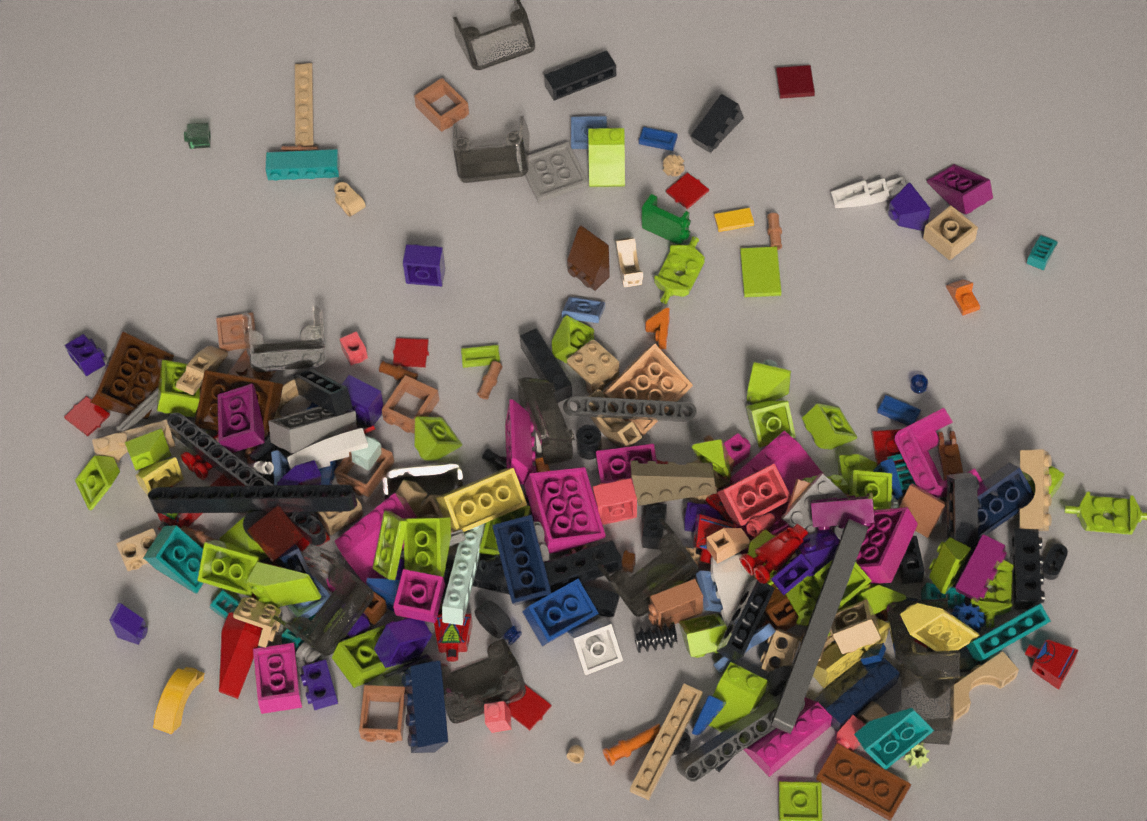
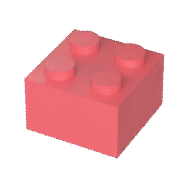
(616, 501)

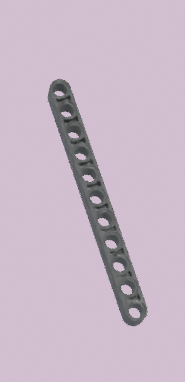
(819, 626)

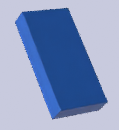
(658, 138)
(898, 411)

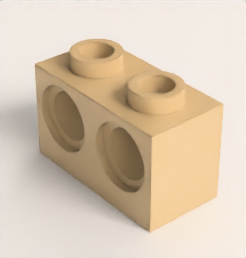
(336, 521)
(136, 545)
(785, 655)

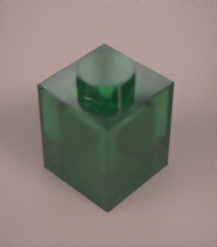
(198, 135)

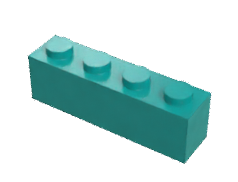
(302, 164)
(1008, 633)

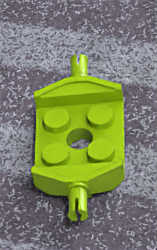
(684, 259)
(1125, 514)
(999, 601)
(801, 603)

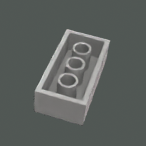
(309, 427)

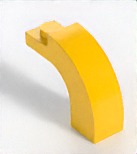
(174, 697)

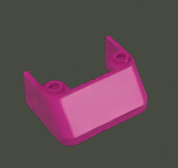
(914, 445)

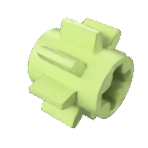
(921, 756)

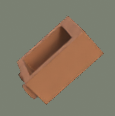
(435, 92)
(416, 389)
(385, 459)
(676, 604)
(382, 694)

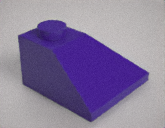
(909, 209)

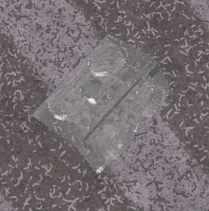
(315, 561)

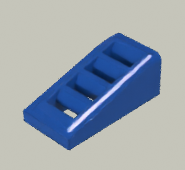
(888, 466)
(709, 712)

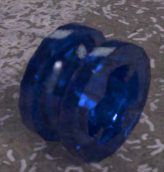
(919, 389)
(512, 635)

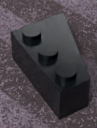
(717, 123)

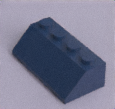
(1002, 497)
(522, 560)
(856, 690)
(425, 707)

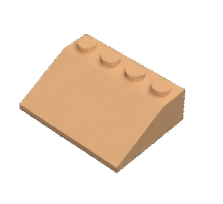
(649, 378)

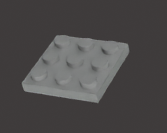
(555, 172)
(801, 511)

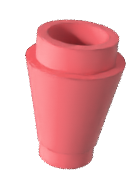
(759, 524)

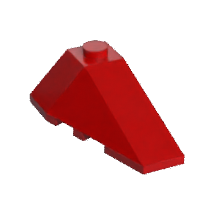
(236, 654)

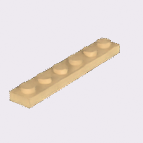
(304, 105)
(666, 742)

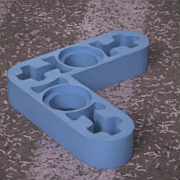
(759, 636)

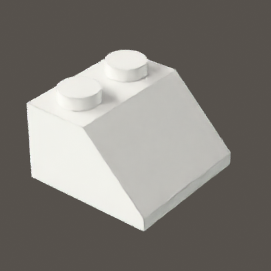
(595, 646)

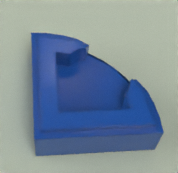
(874, 654)

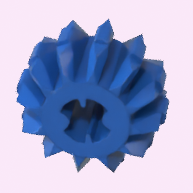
(973, 616)

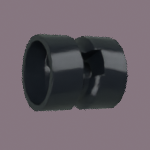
(588, 441)

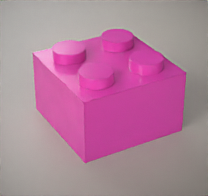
(419, 596)

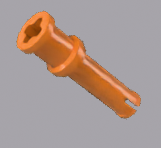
(624, 748)

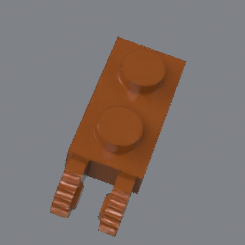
(949, 455)

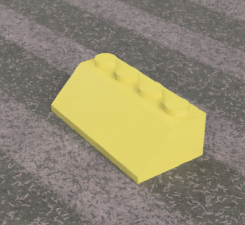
(482, 500)
(937, 628)
(835, 663)

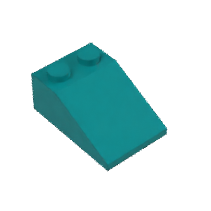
(176, 557)
(893, 736)

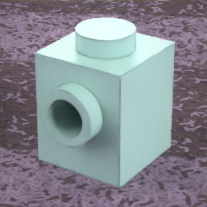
(367, 456)

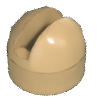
(576, 754)

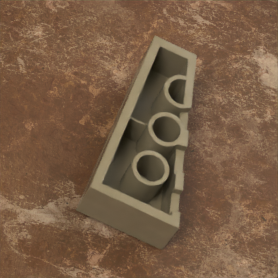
(671, 481)

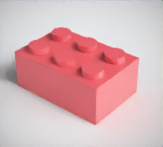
(754, 495)

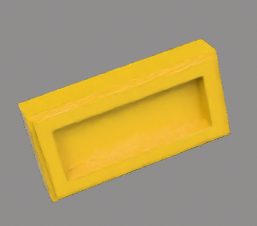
(734, 219)

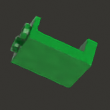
(664, 223)

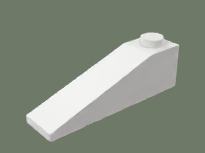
(731, 583)

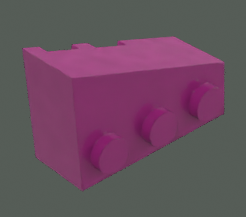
(838, 510)
(981, 568)

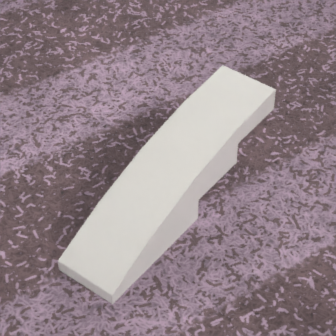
(864, 194)
(330, 449)

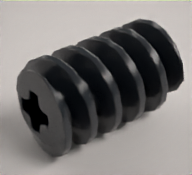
(655, 637)

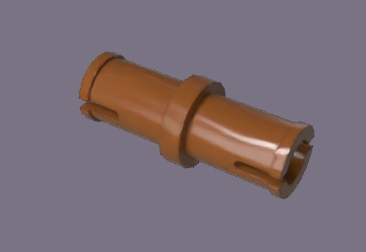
(396, 371)

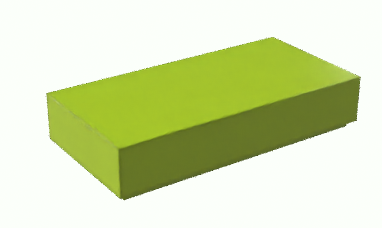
(480, 356)

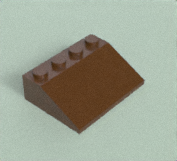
(129, 375)
(215, 383)

